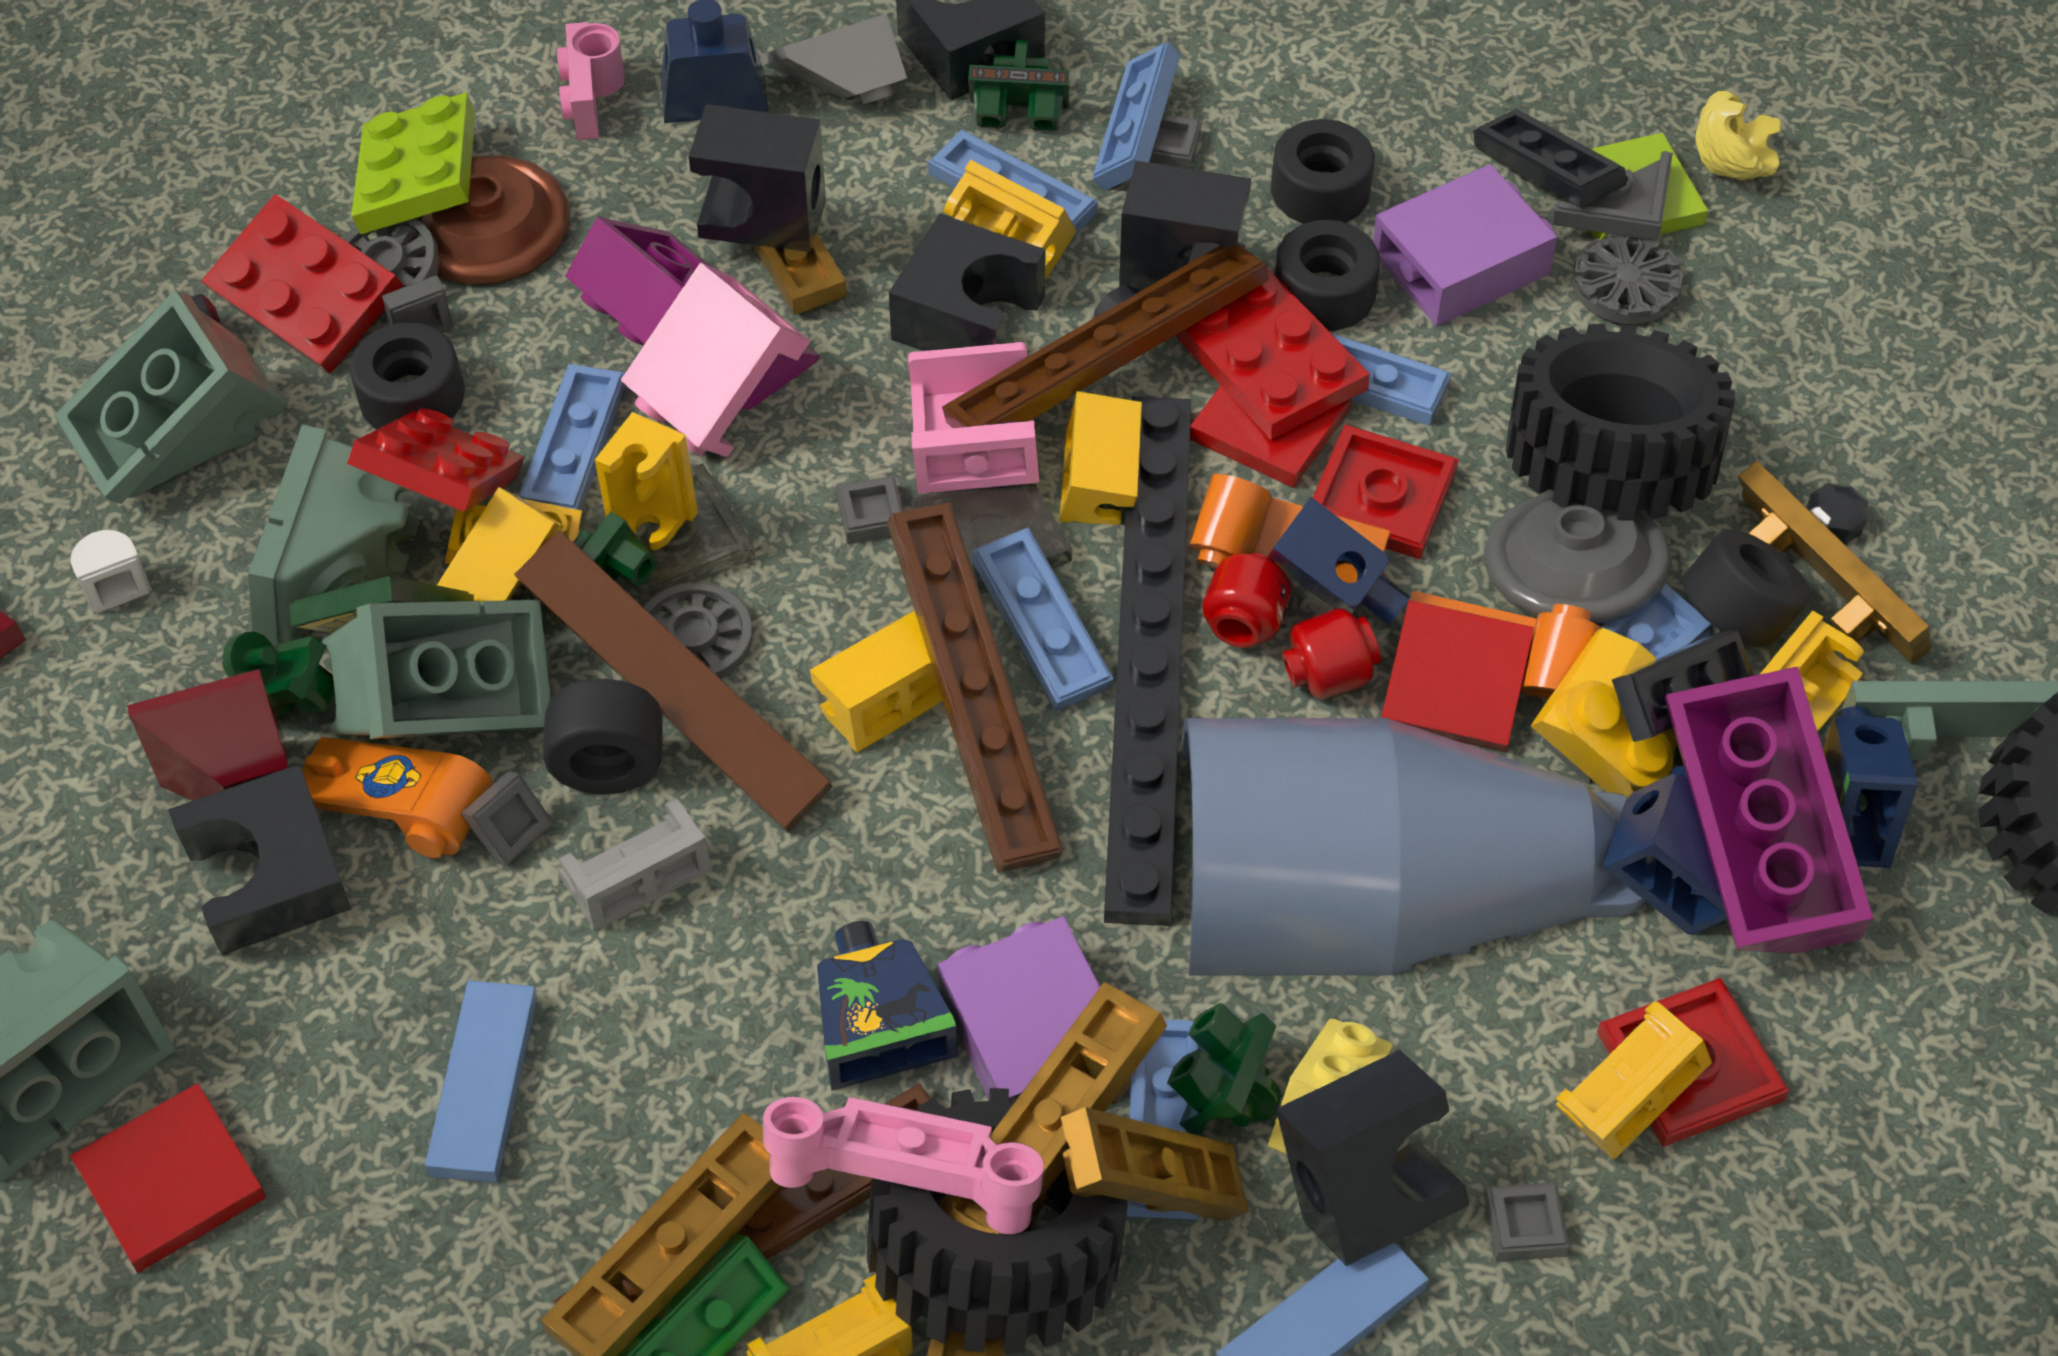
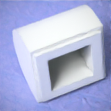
(108, 570)

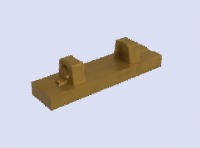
(1869, 599)
(1084, 1070)
(1151, 1165)
(666, 1245)

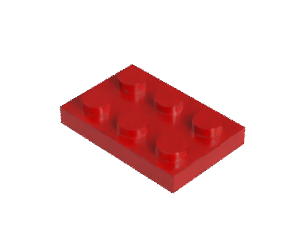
(302, 283)
(1275, 358)
(437, 459)

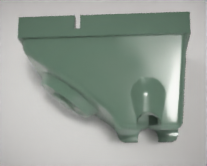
(167, 401)
(324, 533)
(440, 669)
(68, 1039)

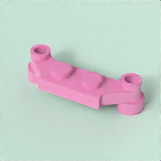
(904, 1150)

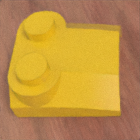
(1589, 724)

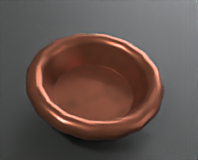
(506, 227)

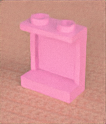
(709, 358)
(966, 455)

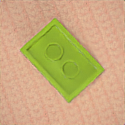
(414, 162)

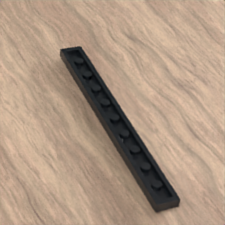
(1149, 673)

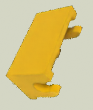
(1011, 210)
(1100, 458)
(648, 478)
(498, 547)
(1821, 670)
(878, 683)
(1636, 1081)
(853, 1328)

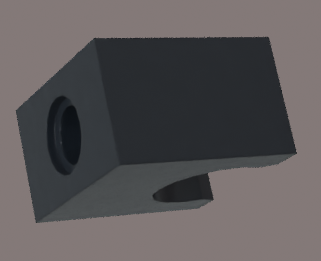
(968, 33)
(763, 179)
(1176, 218)
(955, 273)
(295, 869)
(1347, 1162)

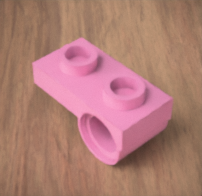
(593, 69)

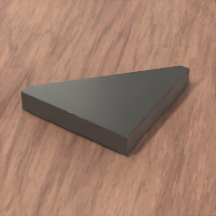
(1629, 211)

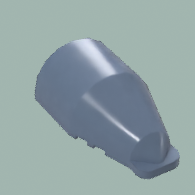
(1380, 847)

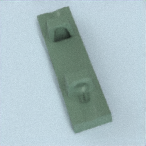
(1950, 707)

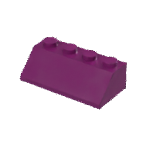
(637, 277)
(1770, 814)

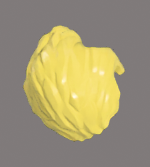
(1732, 146)

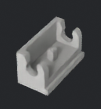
(638, 868)

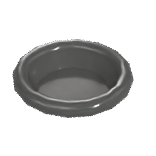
(1576, 558)

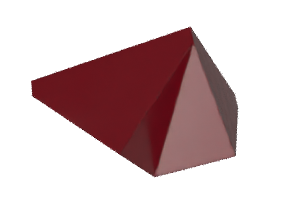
(211, 735)

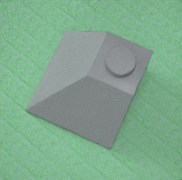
(845, 61)

